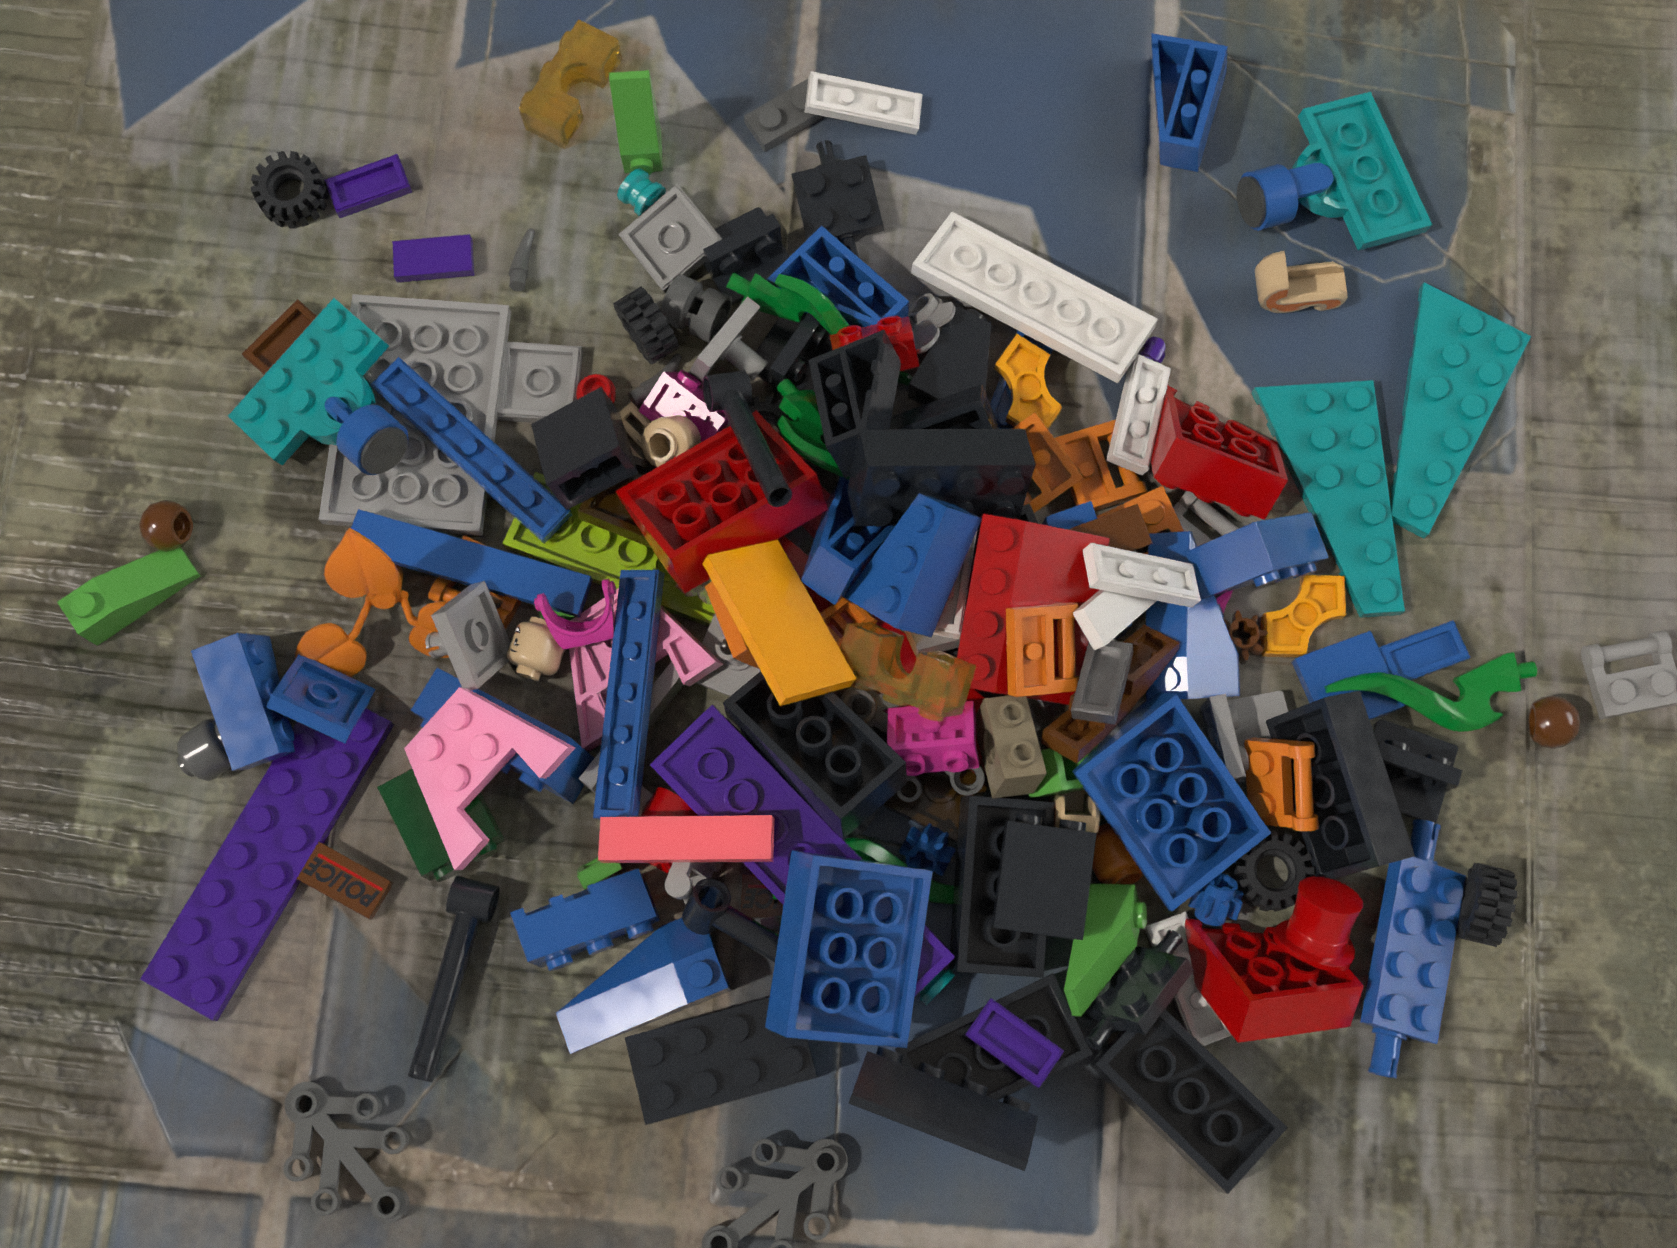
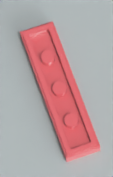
(686, 839)

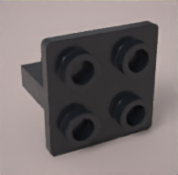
(747, 247)
(789, 349)
(1417, 769)

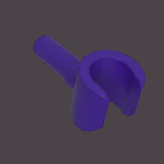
(1154, 349)

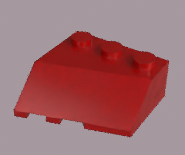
(1216, 459)
(1264, 989)

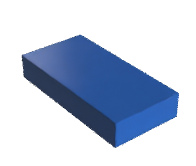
(1425, 652)

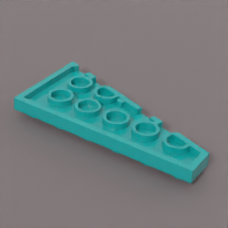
(1450, 391)
(1340, 471)

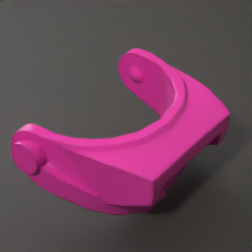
(575, 634)

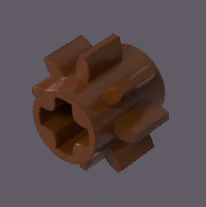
(1246, 628)

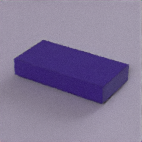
(368, 186)
(433, 258)
(1014, 1043)

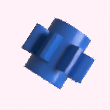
(927, 849)
(1217, 901)

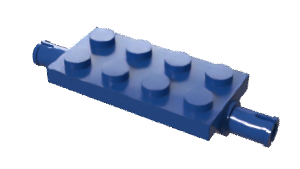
(1412, 951)

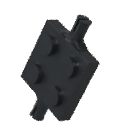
(838, 198)
(1138, 990)

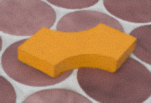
(1023, 370)
(1289, 629)

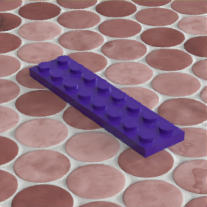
(727, 776)
(260, 865)

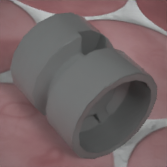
(684, 301)

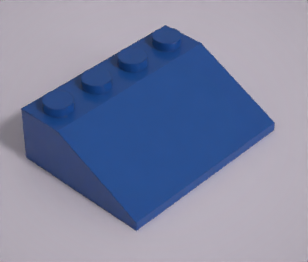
(1170, 799)
(848, 950)

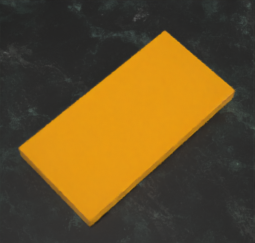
(779, 622)

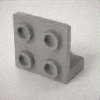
(1236, 720)

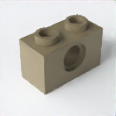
(1009, 746)

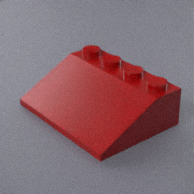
(714, 503)
(1021, 567)

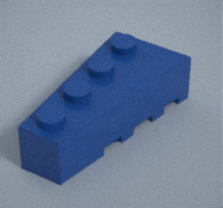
(562, 781)

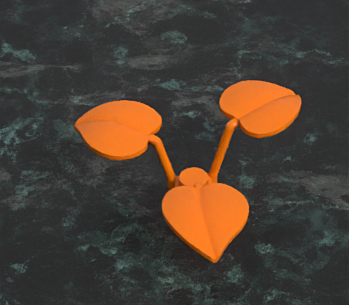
(358, 570)

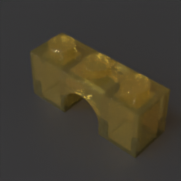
(582, 56)
(935, 685)

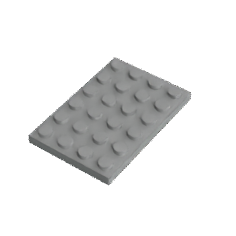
(461, 356)

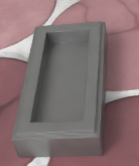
(1102, 682)

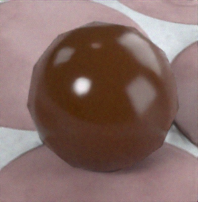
(166, 525)
(1553, 722)

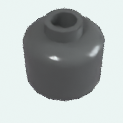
(203, 752)

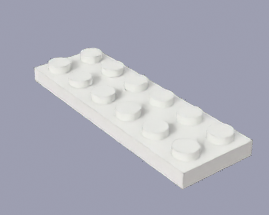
(1034, 296)

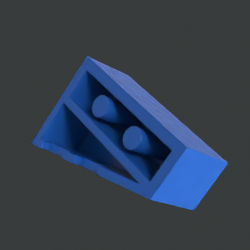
(1186, 93)
(844, 279)
(840, 547)
(916, 566)
(238, 683)
(586, 920)

